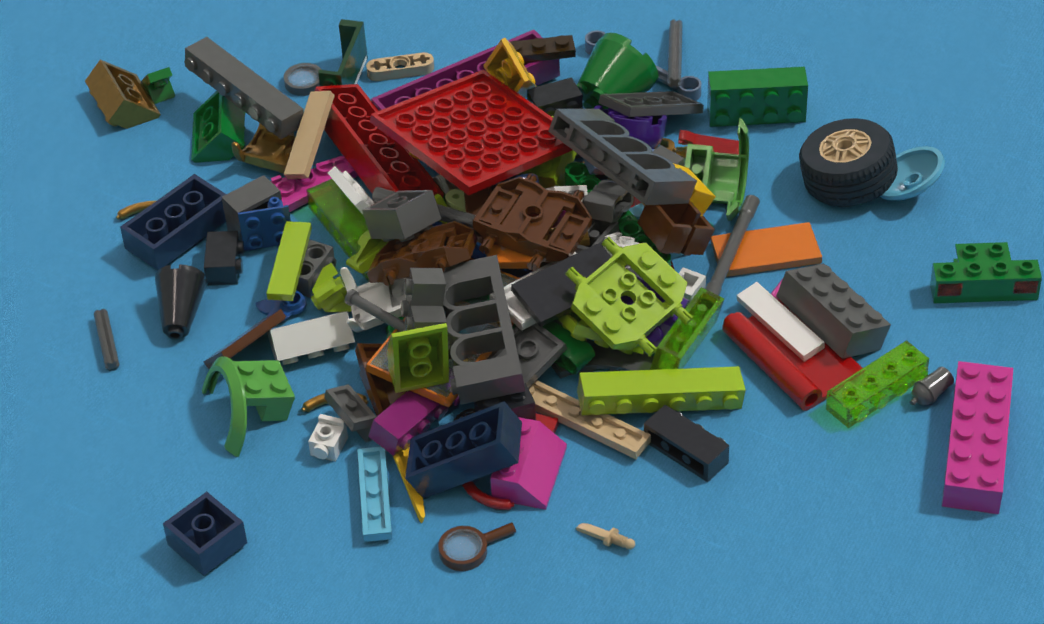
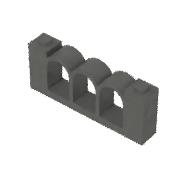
(622, 157)
(487, 377)

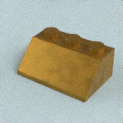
(120, 96)

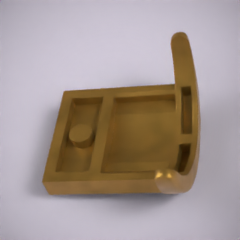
(266, 150)

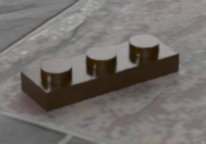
(546, 48)

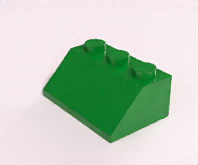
(215, 128)

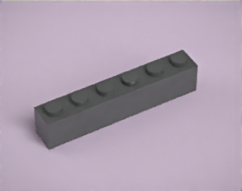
(243, 87)

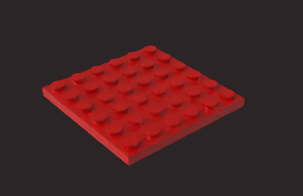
(472, 131)

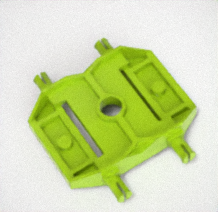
(600, 302)

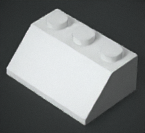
(311, 337)

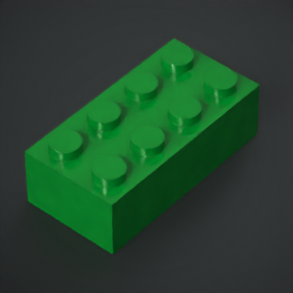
(757, 96)

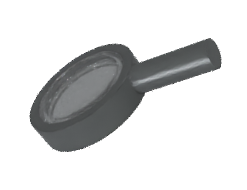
(301, 78)

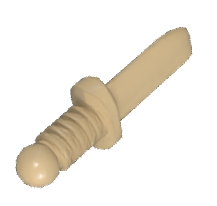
(608, 537)

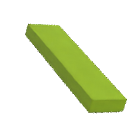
(289, 261)

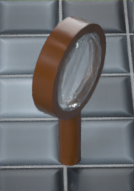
(466, 547)

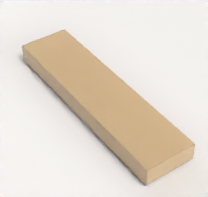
(309, 135)

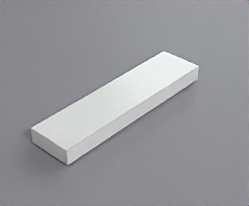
(780, 321)

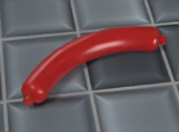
(487, 500)

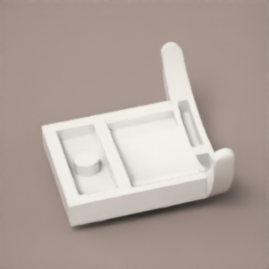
(383, 296)

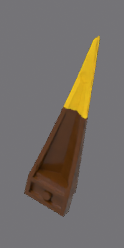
(382, 396)

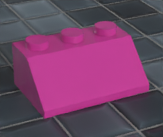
(535, 475)

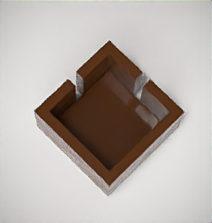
(676, 228)

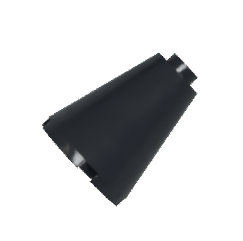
(179, 298)

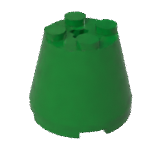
(615, 69)

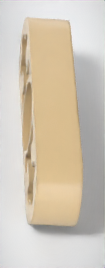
(421, 65)

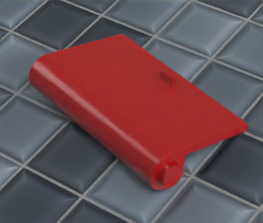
(802, 381)

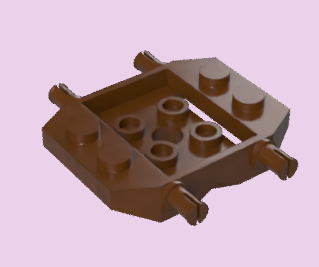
(506, 220)
(423, 251)

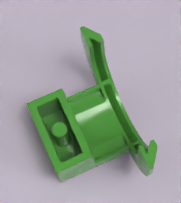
(723, 172)
(251, 384)

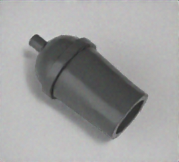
(931, 387)

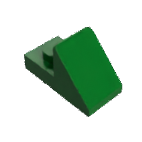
(159, 85)

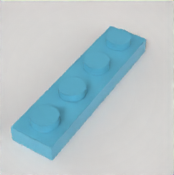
(374, 494)

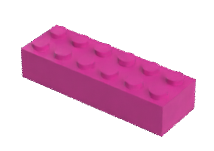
(978, 438)

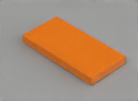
(771, 249)

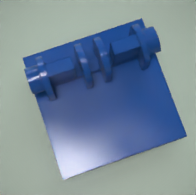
(264, 226)

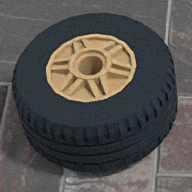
(848, 162)

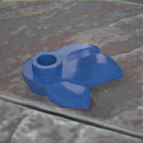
(288, 307)

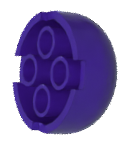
(645, 128)

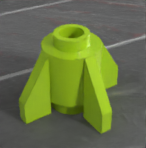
(330, 291)

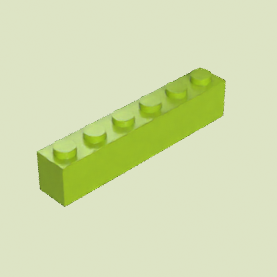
(652, 389)

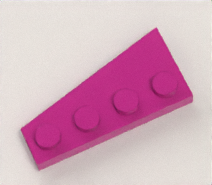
(294, 190)

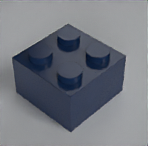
(205, 533)

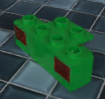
(985, 275)

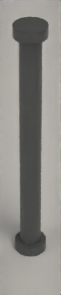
(353, 298)

